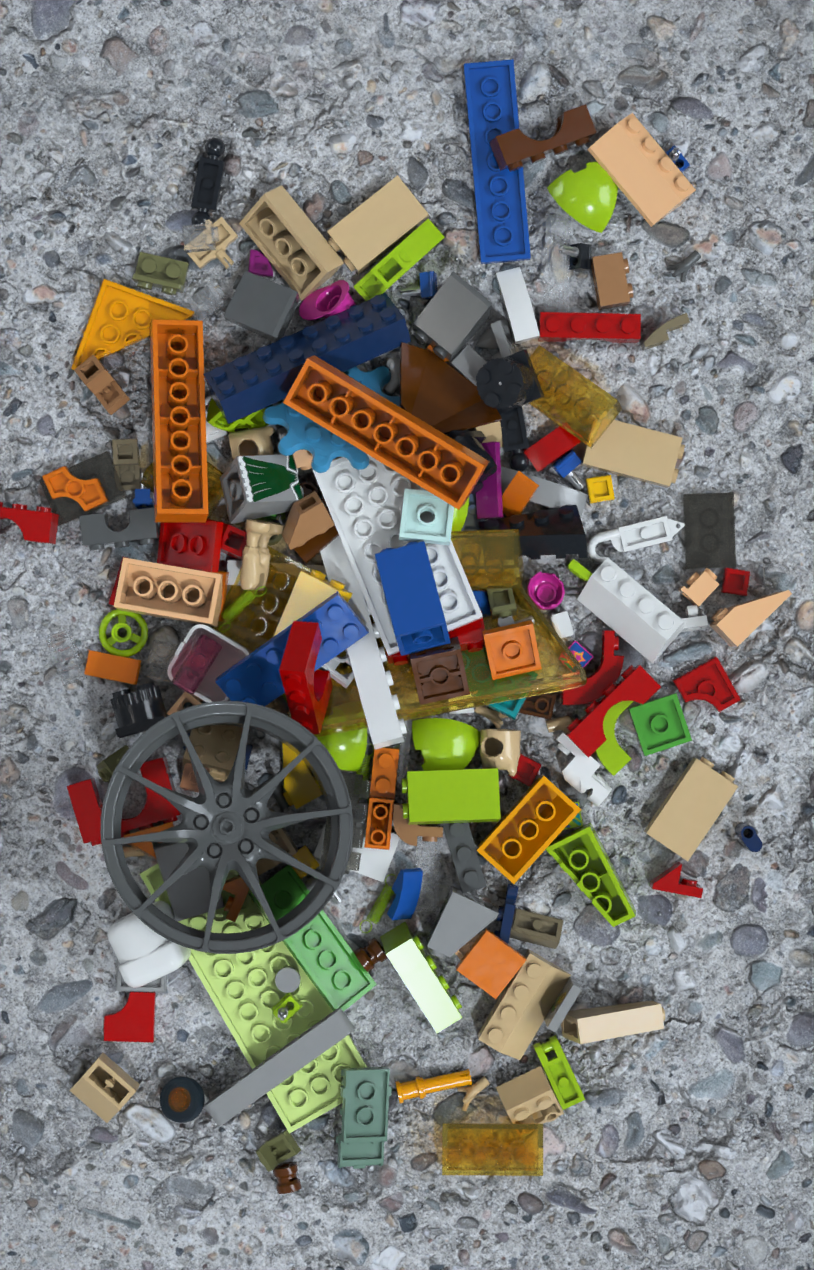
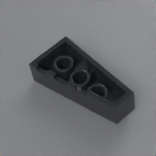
(545, 532)

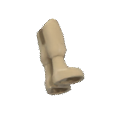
(256, 554)

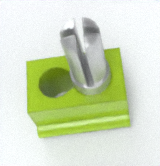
(284, 1013)

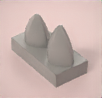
(499, 337)

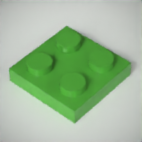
(660, 724)

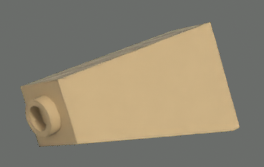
(612, 1021)

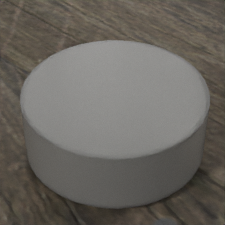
(287, 979)

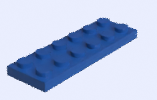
(258, 677)

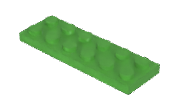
(318, 945)

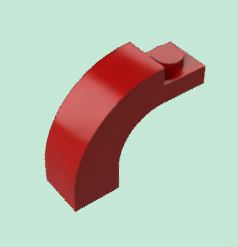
(605, 675)

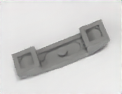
(548, 493)

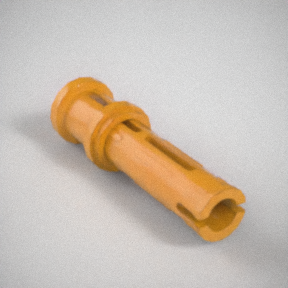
(421, 1087)

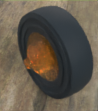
(182, 1099)

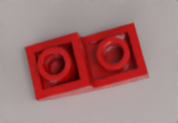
(551, 448)

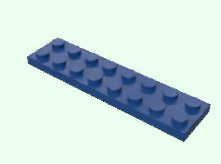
(498, 193)

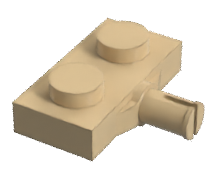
(226, 237)

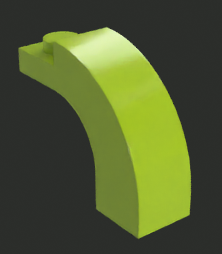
(610, 752)

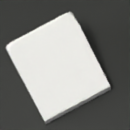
(561, 624)

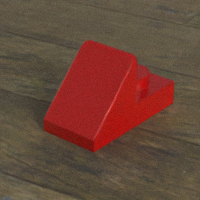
(669, 882)

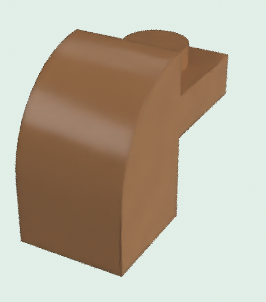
(102, 384)
(410, 833)

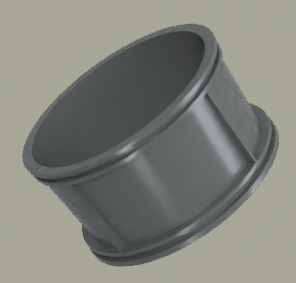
(228, 825)

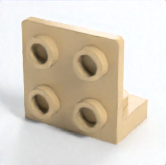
(215, 748)

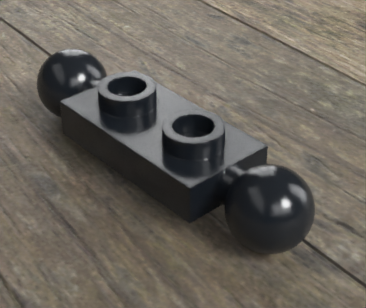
(208, 181)
(515, 438)

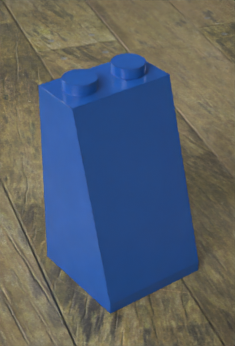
(412, 598)

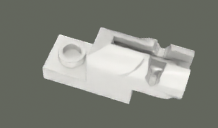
(581, 771)

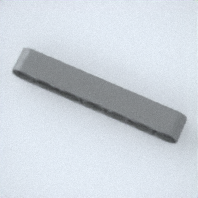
(279, 1066)

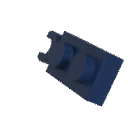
(506, 913)

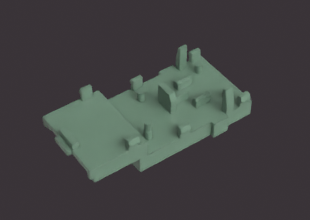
(363, 1116)

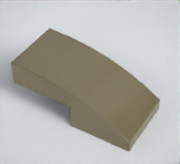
(660, 335)
(127, 462)

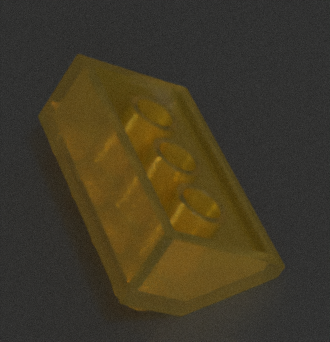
(572, 398)
(490, 557)
(492, 1149)

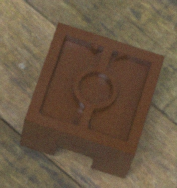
(440, 673)

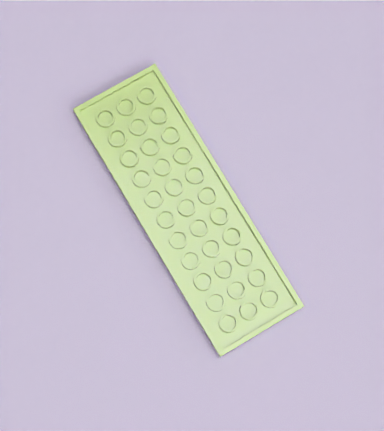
(245, 993)

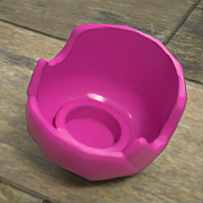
(545, 590)

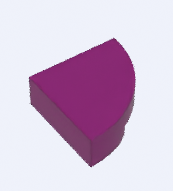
(259, 265)

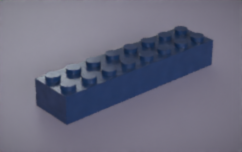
(339, 340)

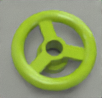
(107, 643)

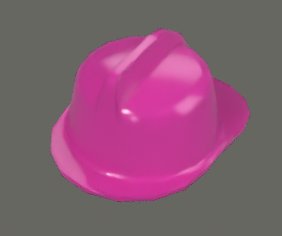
(327, 301)

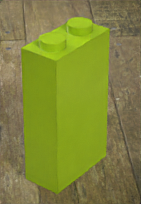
(451, 796)

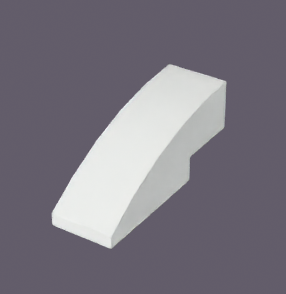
(517, 305)

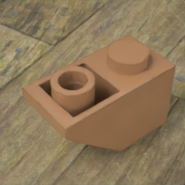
(306, 520)

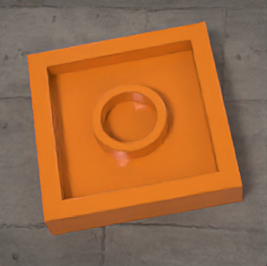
(511, 650)
(490, 963)

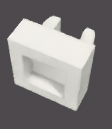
(693, 621)

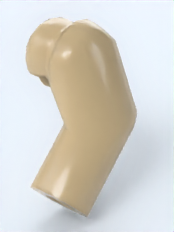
(559, 724)

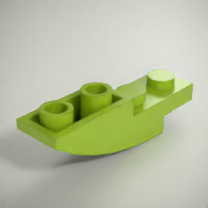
(399, 260)

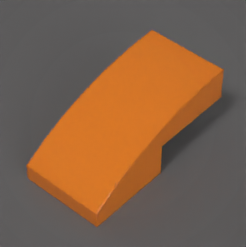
(518, 494)
(112, 667)

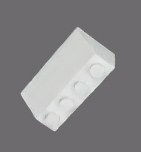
(630, 610)

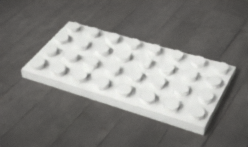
(368, 519)

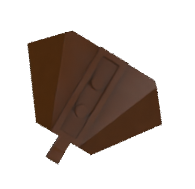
(440, 393)

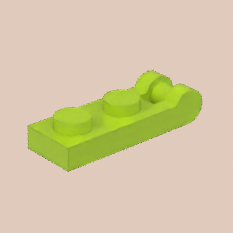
(559, 1073)

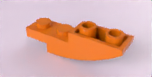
(382, 798)

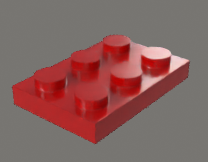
(190, 545)

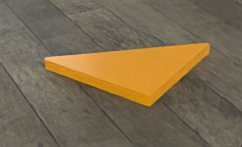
(122, 319)

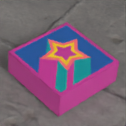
(580, 653)

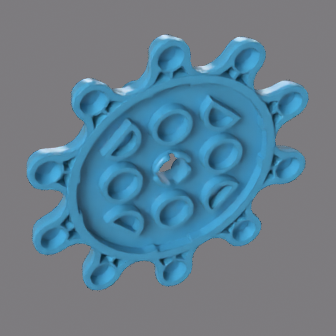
(320, 442)

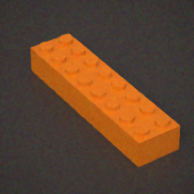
(178, 421)
(385, 431)

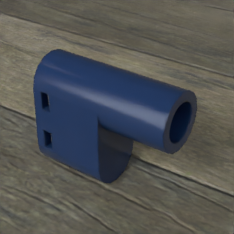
(751, 840)

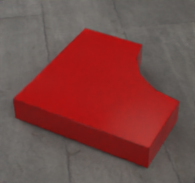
(709, 684)
(134, 1021)

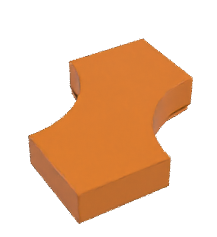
(86, 492)

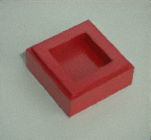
(735, 582)
(526, 770)

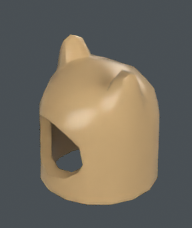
(252, 442)
(500, 749)

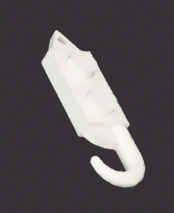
(635, 536)

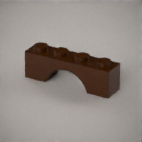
(516, 148)

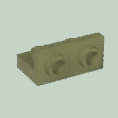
(160, 273)

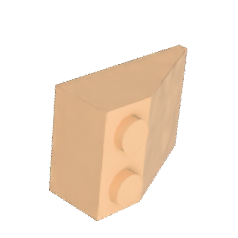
(739, 621)

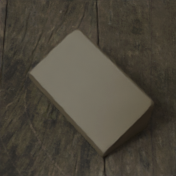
(536, 928)

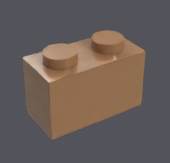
(610, 280)

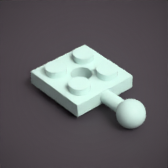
(414, 529)

